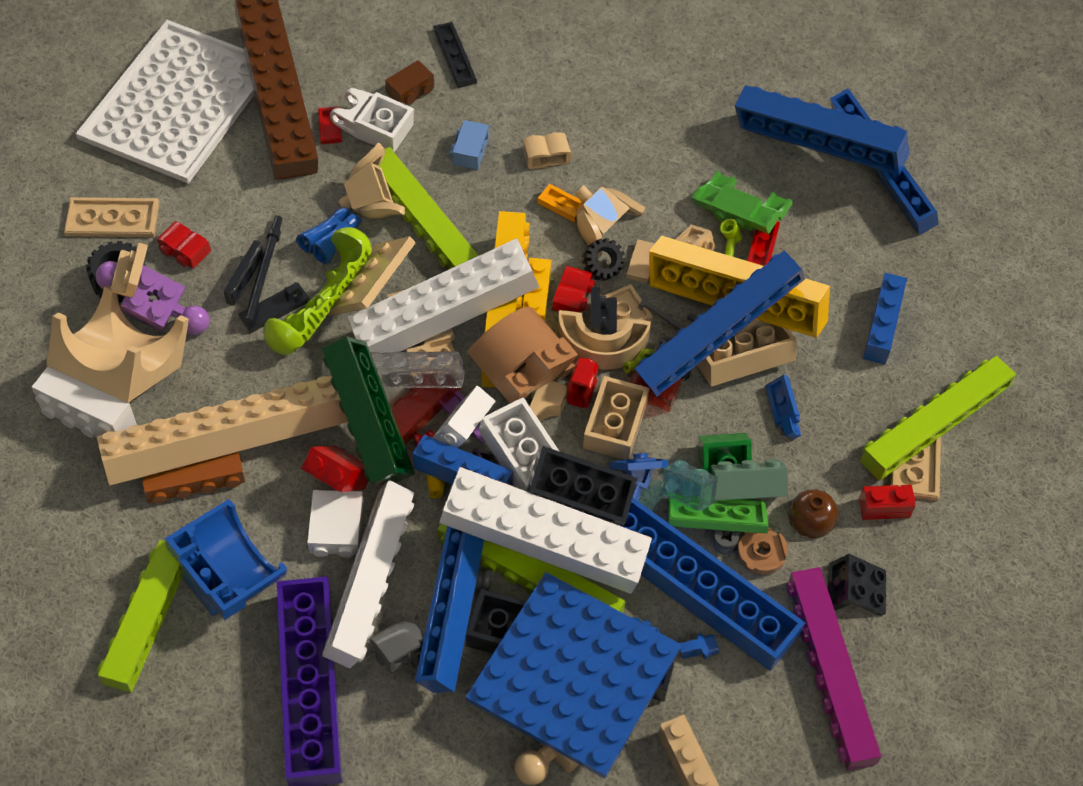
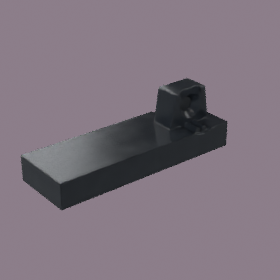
(277, 306)

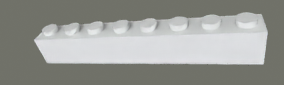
(368, 575)

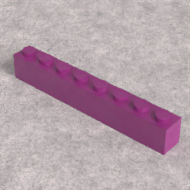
(833, 670)

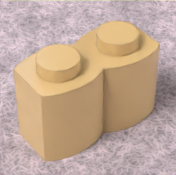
(546, 150)

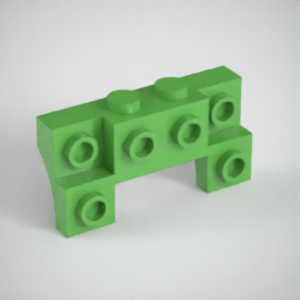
(747, 210)

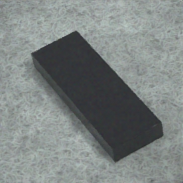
(243, 273)

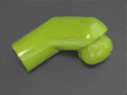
(630, 366)

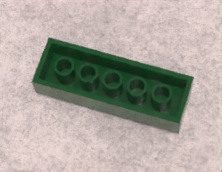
(367, 411)

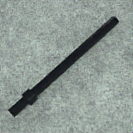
(273, 236)

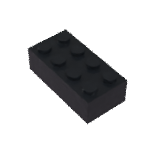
(582, 485)

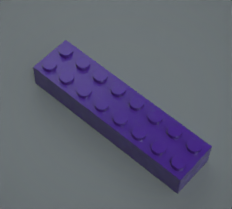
(308, 684)

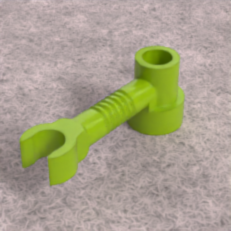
(731, 231)

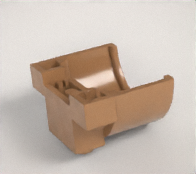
(518, 340)

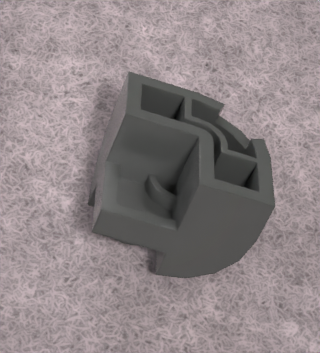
(398, 645)

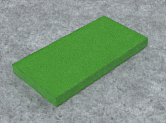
(726, 515)

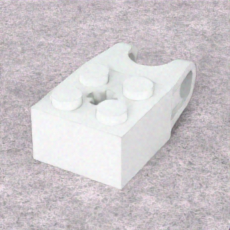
(374, 118)

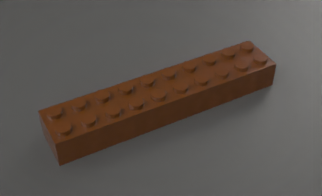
(276, 89)

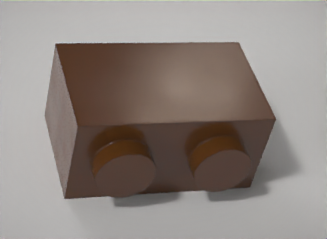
(410, 83)

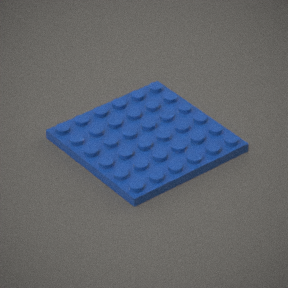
(574, 674)

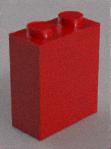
(336, 468)

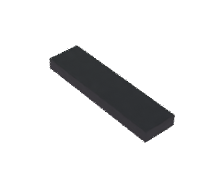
(454, 54)

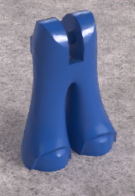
(319, 237)

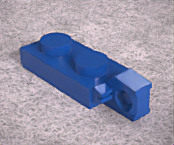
(784, 406)

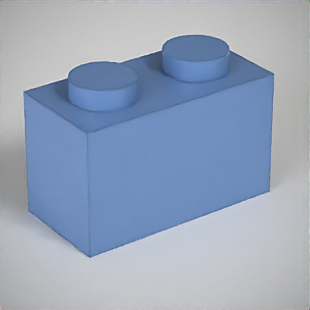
(470, 144)

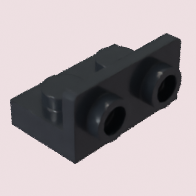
(603, 313)

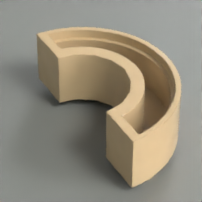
(605, 350)

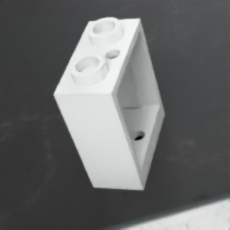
(465, 418)

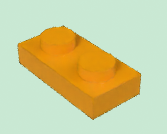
(560, 202)

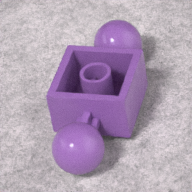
(159, 311)

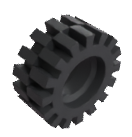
(615, 254)

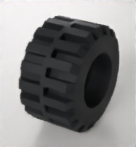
(104, 254)

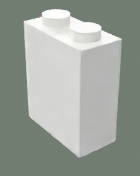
(335, 523)

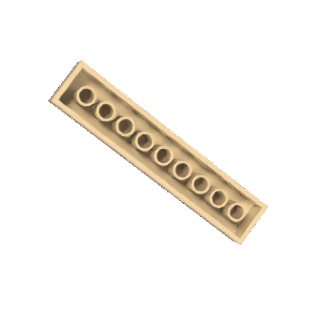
(220, 430)

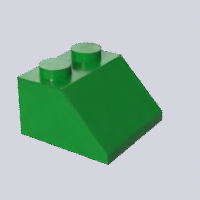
(724, 447)

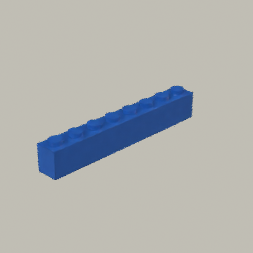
(901, 187)
(720, 322)
(449, 611)

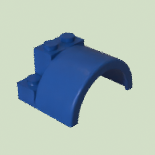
(221, 561)

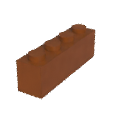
(194, 478)

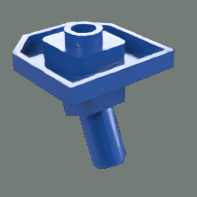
(640, 467)

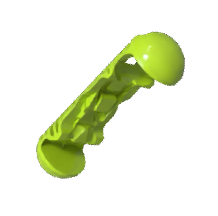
(290, 334)

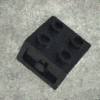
(857, 583)

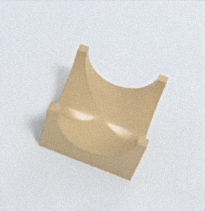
(113, 352)

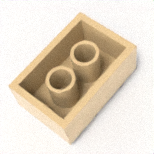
(616, 418)

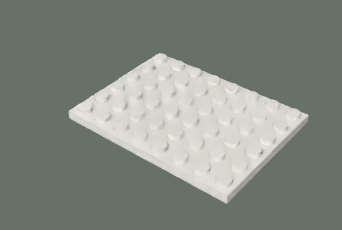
(172, 102)

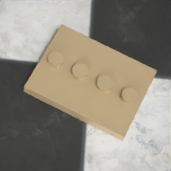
(373, 275)

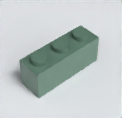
(750, 479)

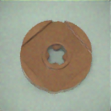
(756, 562)

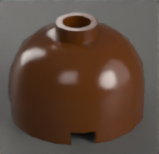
(813, 513)

